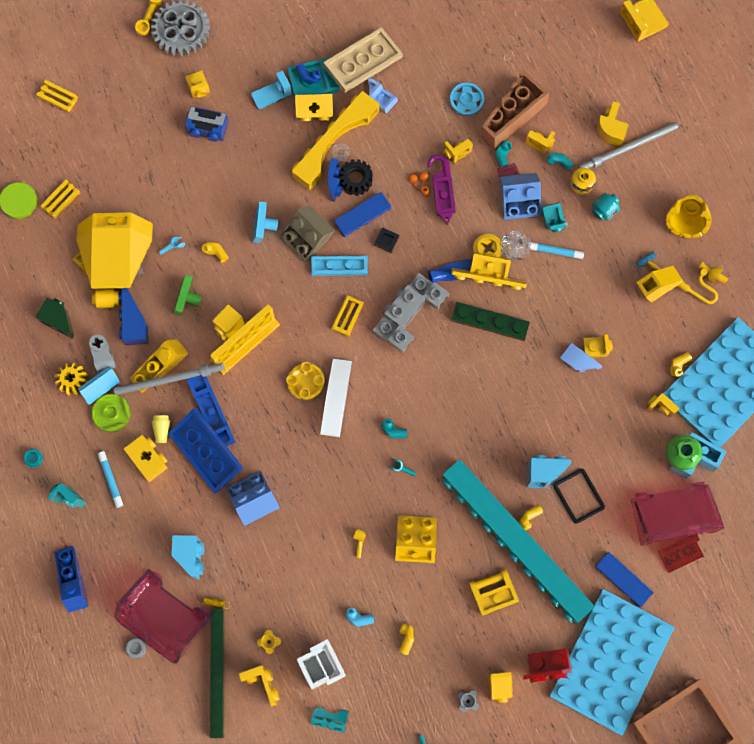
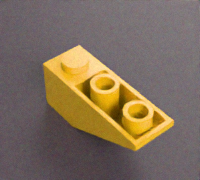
(160, 362)

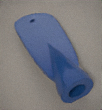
(444, 272)

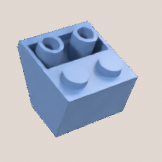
(520, 196)
(252, 498)

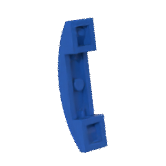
(210, 408)

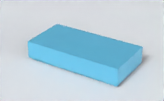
(99, 385)

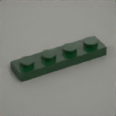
(490, 321)

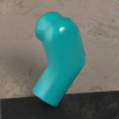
(501, 153)
(561, 158)
(391, 431)

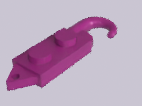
(443, 189)

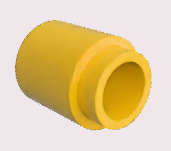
(105, 298)

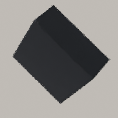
(386, 240)

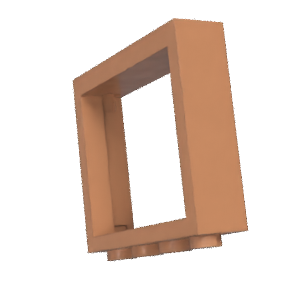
(673, 697)

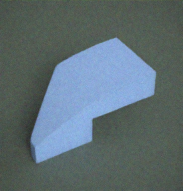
(384, 98)
(579, 359)

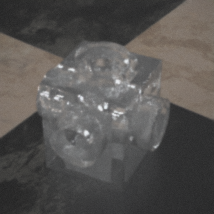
(515, 245)

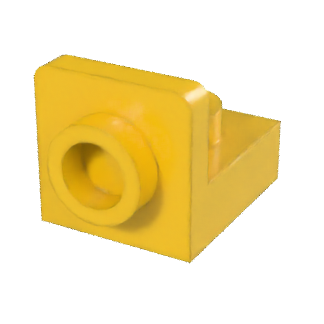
(197, 84)
(539, 142)
(459, 151)
(597, 346)
(665, 405)

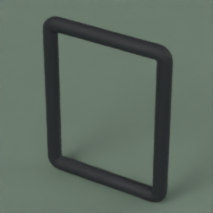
(592, 488)

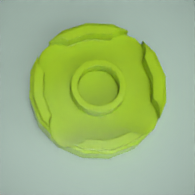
(18, 200)
(111, 413)

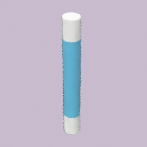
(557, 250)
(110, 479)

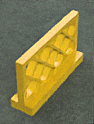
(245, 339)

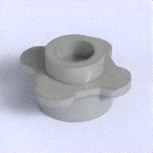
(464, 706)

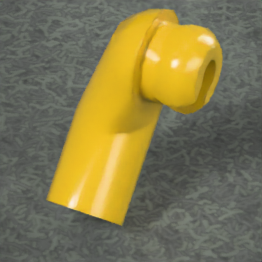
(215, 249)
(677, 364)
(528, 515)
(408, 639)

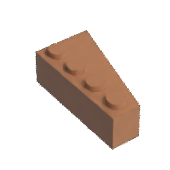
(516, 108)

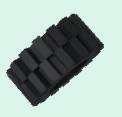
(360, 167)

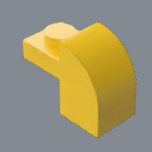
(612, 130)

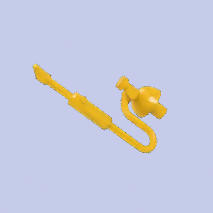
(713, 275)

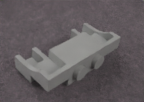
(404, 308)

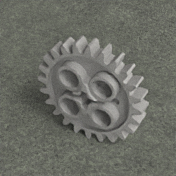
(180, 42)

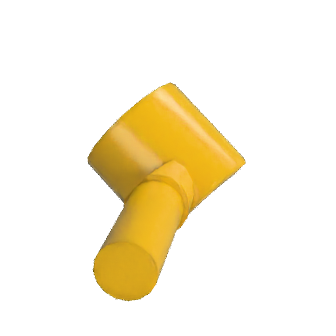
(360, 536)

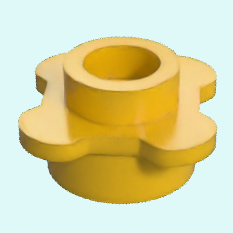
(275, 641)

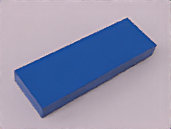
(362, 214)
(624, 579)

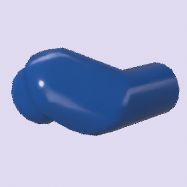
(312, 77)

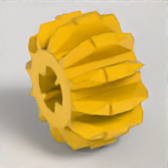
(78, 380)

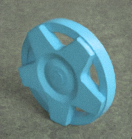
(467, 99)

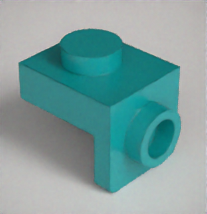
(553, 217)

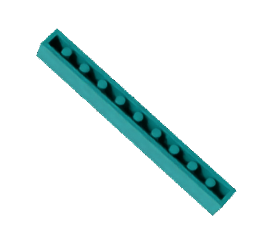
(517, 542)

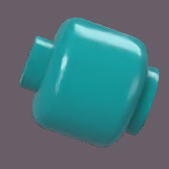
(606, 206)

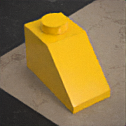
(500, 686)

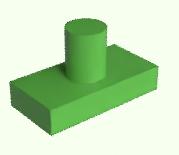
(185, 296)

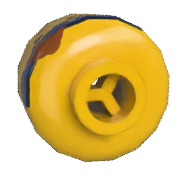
(582, 181)

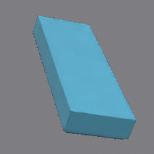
(339, 266)

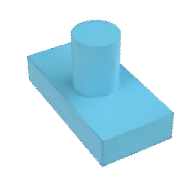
(262, 223)

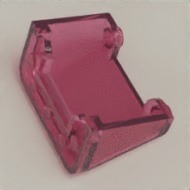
(676, 514)
(160, 617)

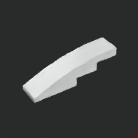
(336, 398)

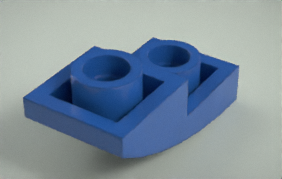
(333, 180)

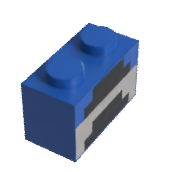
(206, 124)

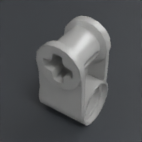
(102, 356)

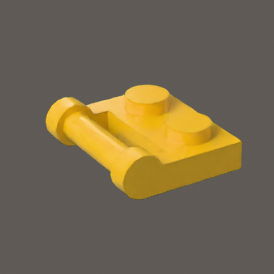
(497, 598)

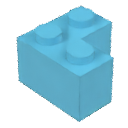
(711, 456)

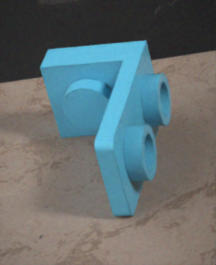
(273, 92)

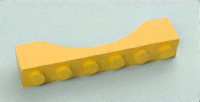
(359, 113)

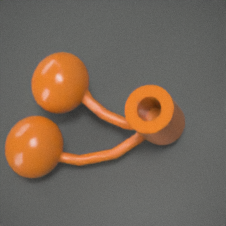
(423, 176)

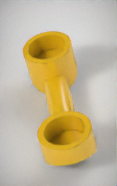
(142, 26)

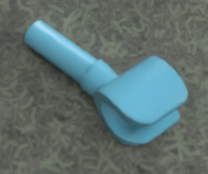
(174, 244)

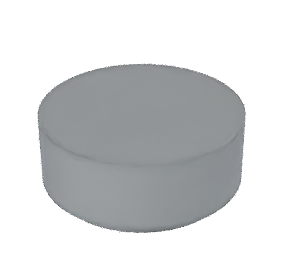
(136, 648)

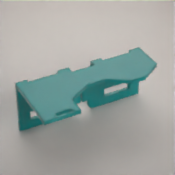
(338, 717)

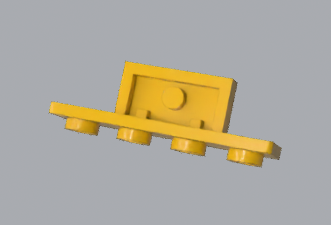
(489, 269)

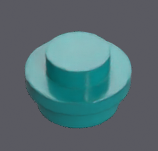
(33, 458)

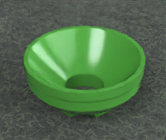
(675, 456)

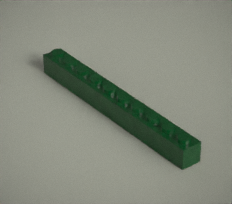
(217, 674)

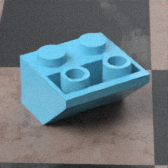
(543, 471)
(188, 552)

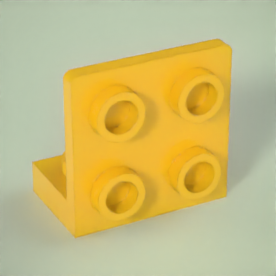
(643, 18)
(416, 539)
(253, 675)

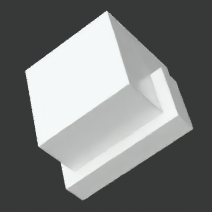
(321, 665)

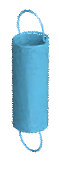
(642, 262)

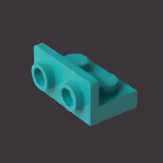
(65, 493)

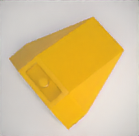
(113, 247)

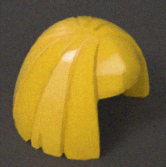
(689, 217)

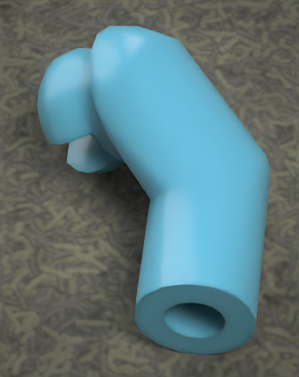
(357, 619)

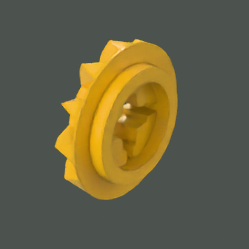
(486, 240)

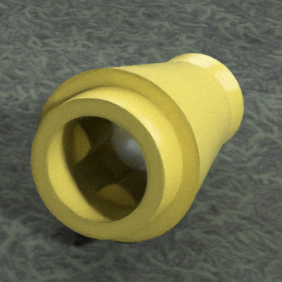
(161, 427)

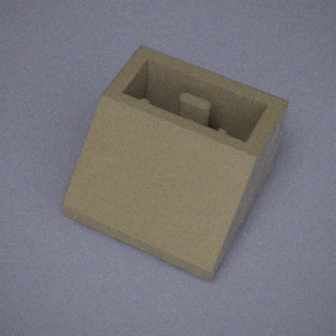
(306, 233)

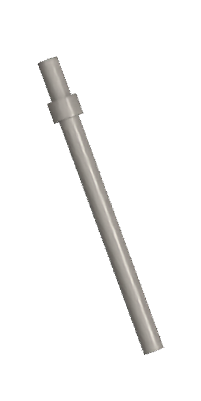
(596, 161)
(204, 370)

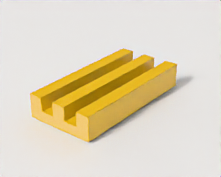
(44, 89)
(48, 206)
(341, 329)

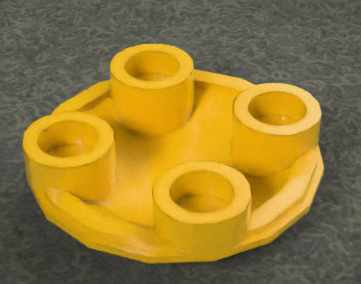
(306, 381)

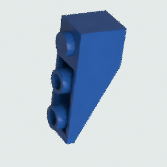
(134, 327)
(70, 580)

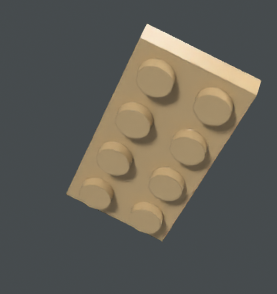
(362, 60)

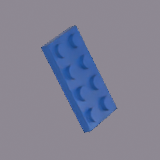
(205, 450)

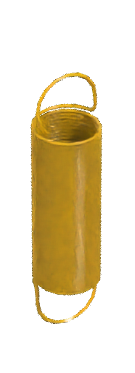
(214, 602)

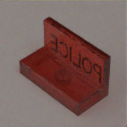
(681, 553)

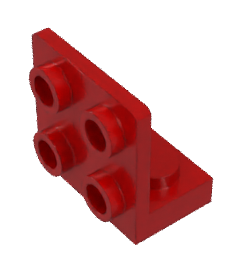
(549, 663)

